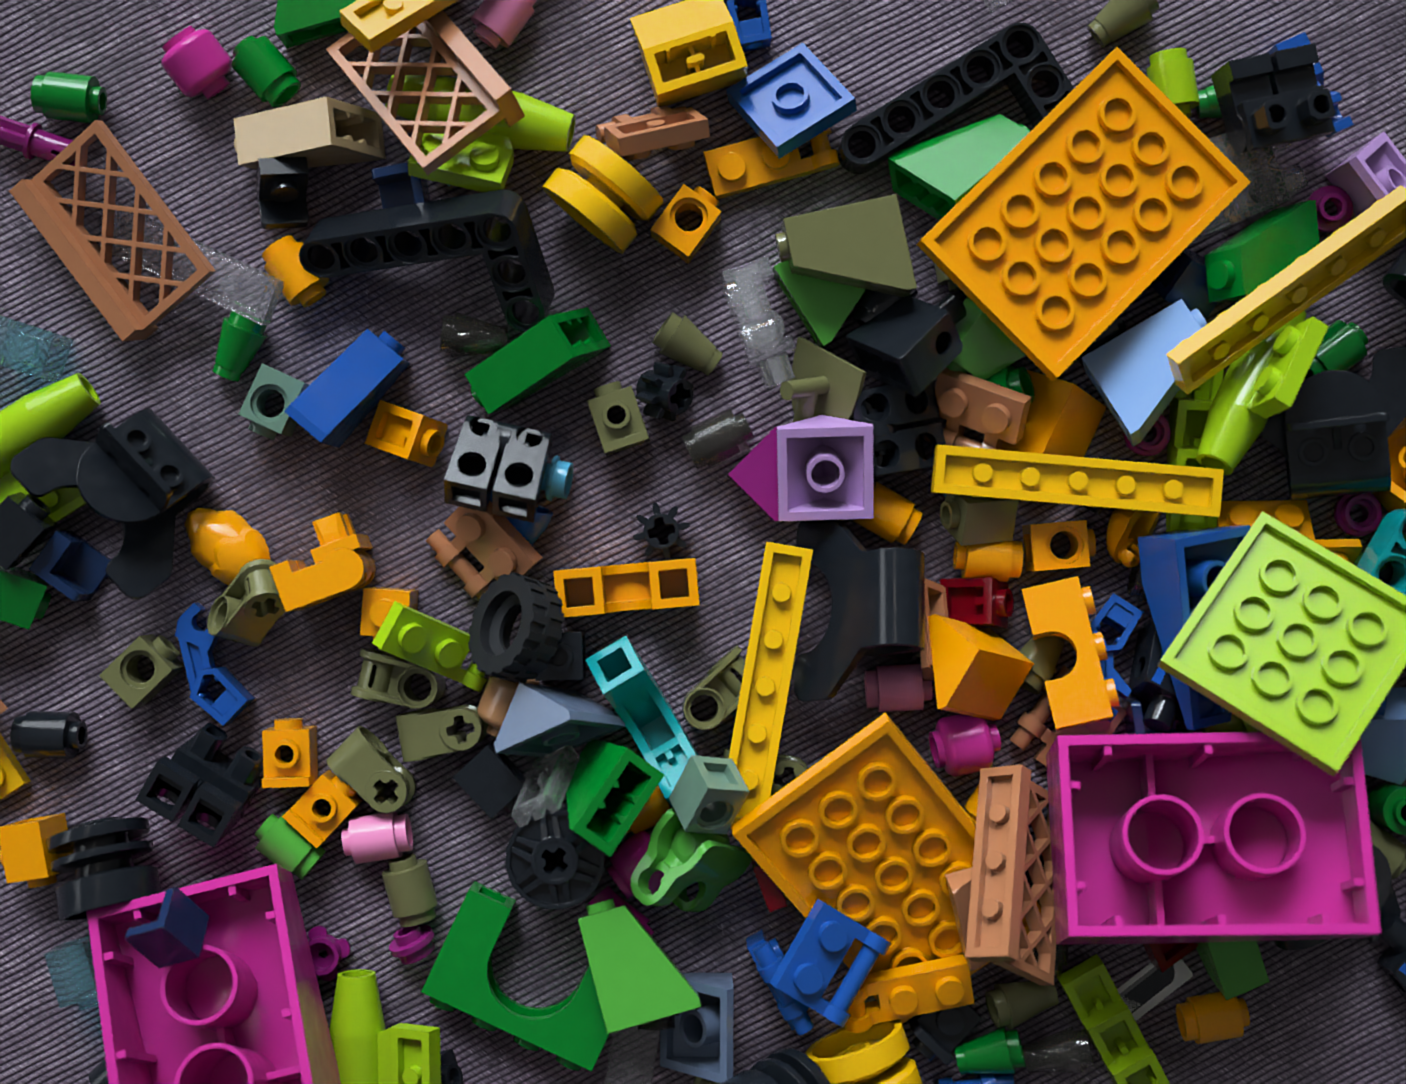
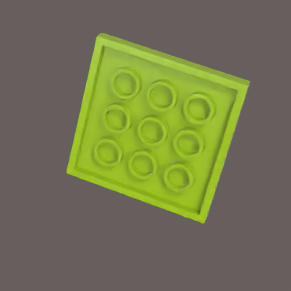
(1294, 643)

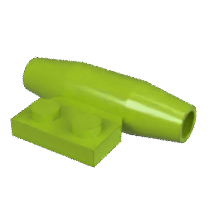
(488, 159)
(1257, 388)
(41, 414)
(367, 1049)

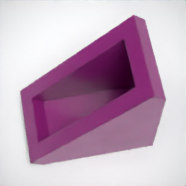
(758, 475)

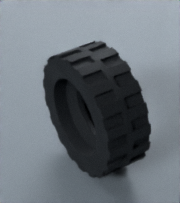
(537, 632)

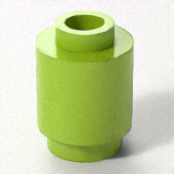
(1175, 77)

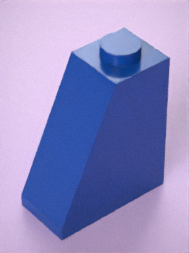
(349, 388)

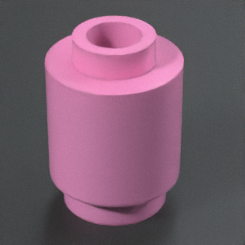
(501, 20)
(896, 688)
(377, 837)

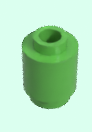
(287, 847)

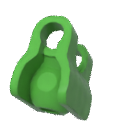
(686, 860)

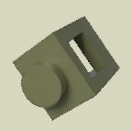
(623, 435)

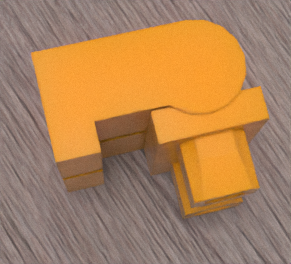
(338, 568)

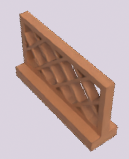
(460, 60)
(83, 256)
(999, 882)

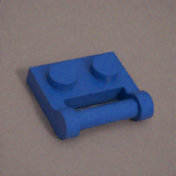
(817, 955)

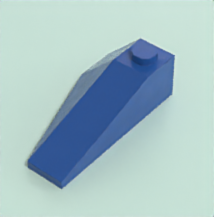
(1175, 577)

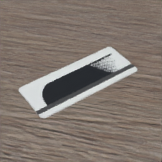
(1152, 986)

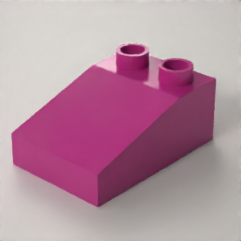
(1206, 841)
(233, 1013)

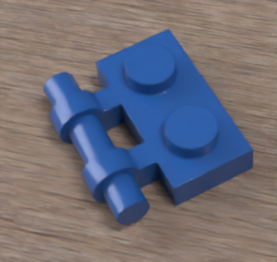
(767, 959)

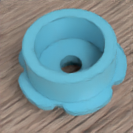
(557, 479)

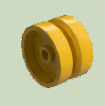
(606, 191)
(866, 1056)

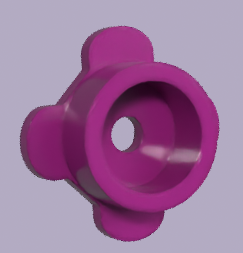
(336, 950)

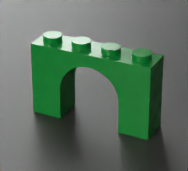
(466, 981)

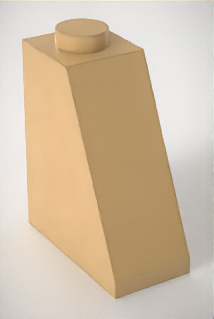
(317, 129)

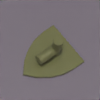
(822, 383)

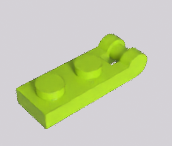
(428, 644)

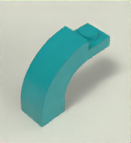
(643, 709)

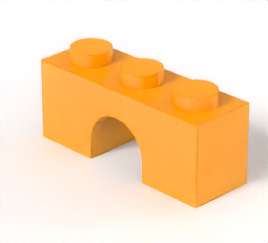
(627, 587)
(1063, 611)

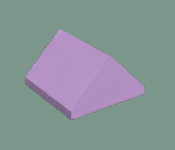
(1370, 173)
(825, 469)

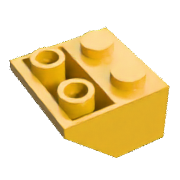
(689, 49)

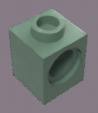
(265, 384)
(708, 795)

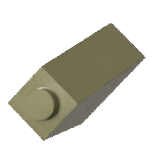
(851, 246)

